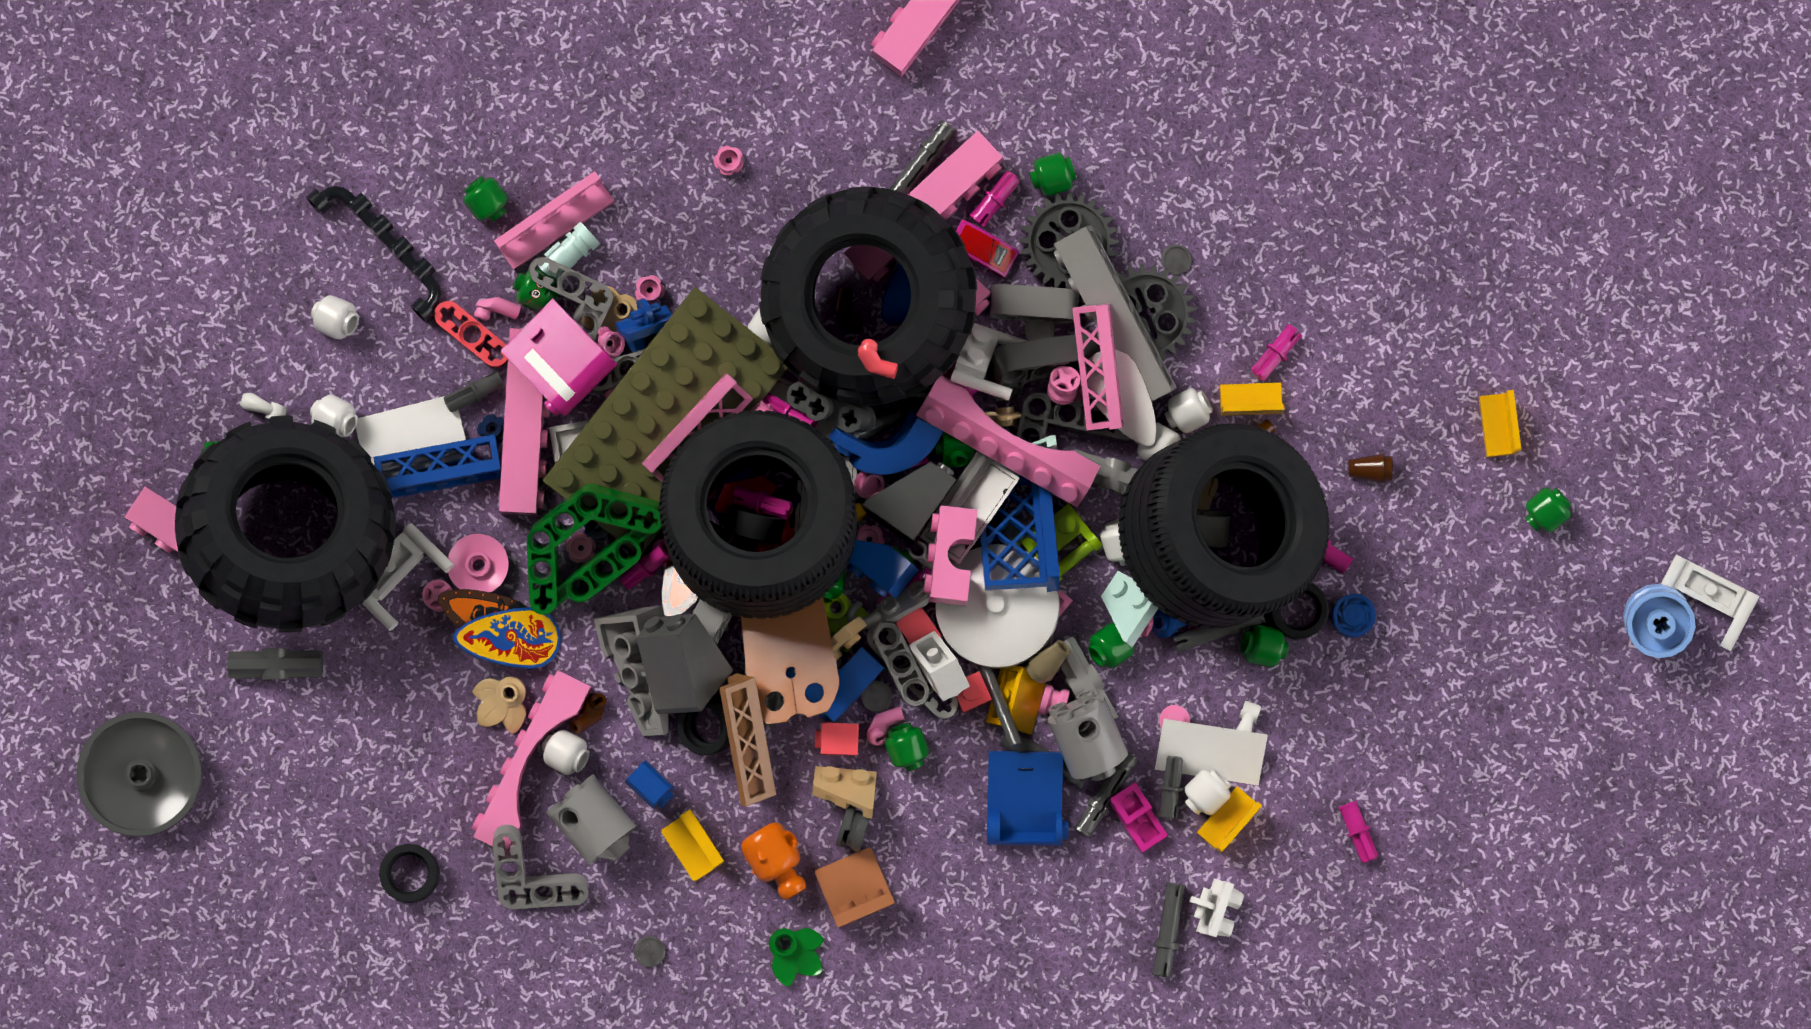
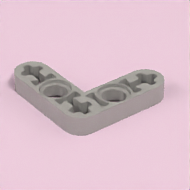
(585, 306)
(519, 881)

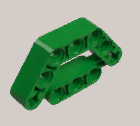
(550, 524)

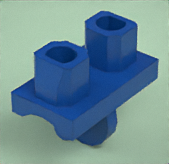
(642, 323)

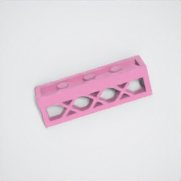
(554, 221)
(1109, 365)
(694, 418)

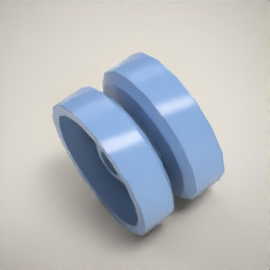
(1663, 638)

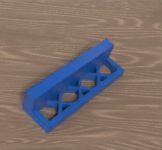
(447, 476)

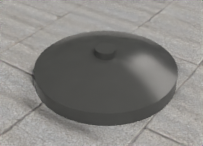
(139, 774)

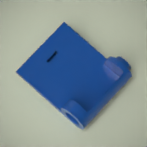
(1025, 803)

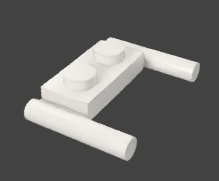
(976, 357)
(406, 554)
(1714, 592)

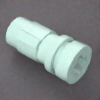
(571, 249)

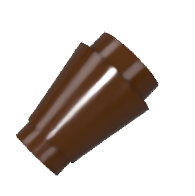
(1372, 468)

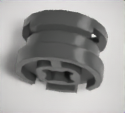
(852, 829)

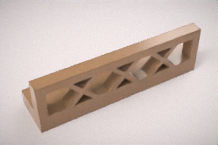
(747, 739)

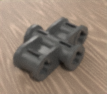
(838, 414)

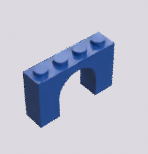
(853, 679)

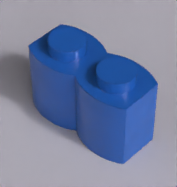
(651, 785)

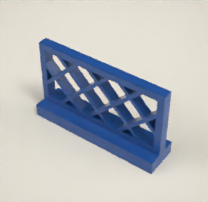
(1044, 538)

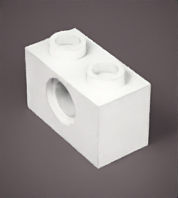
(939, 666)

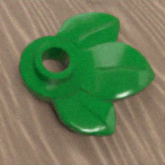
(799, 957)

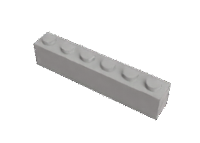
(1099, 284)

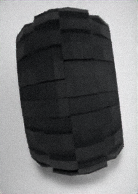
(939, 281)
(274, 589)

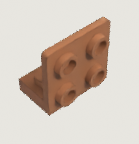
(854, 887)

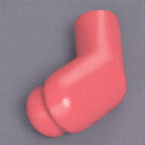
(868, 355)

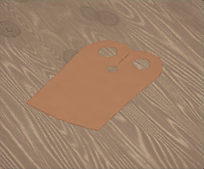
(791, 641)

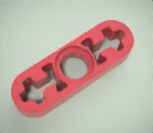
(449, 326)

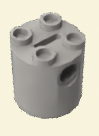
(1088, 747)
(593, 822)

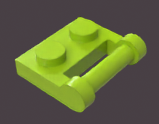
(1067, 528)

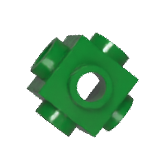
(953, 451)

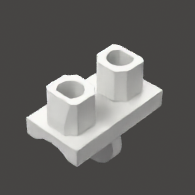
(1212, 907)

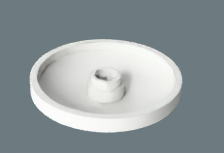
(999, 625)

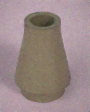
(1046, 663)

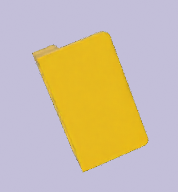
(1251, 399)
(1500, 424)
(1021, 696)
(1229, 820)
(692, 845)

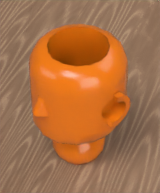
(773, 856)

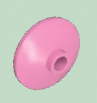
(475, 548)

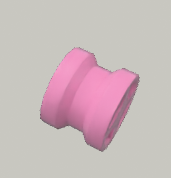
(1067, 378)
(432, 591)
(1052, 697)

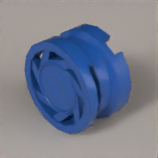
(1353, 615)

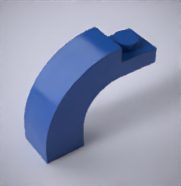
(893, 455)

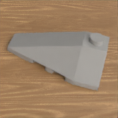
(618, 638)

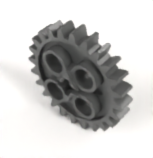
(1044, 258)
(1173, 303)

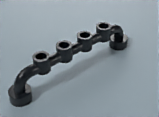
(399, 248)

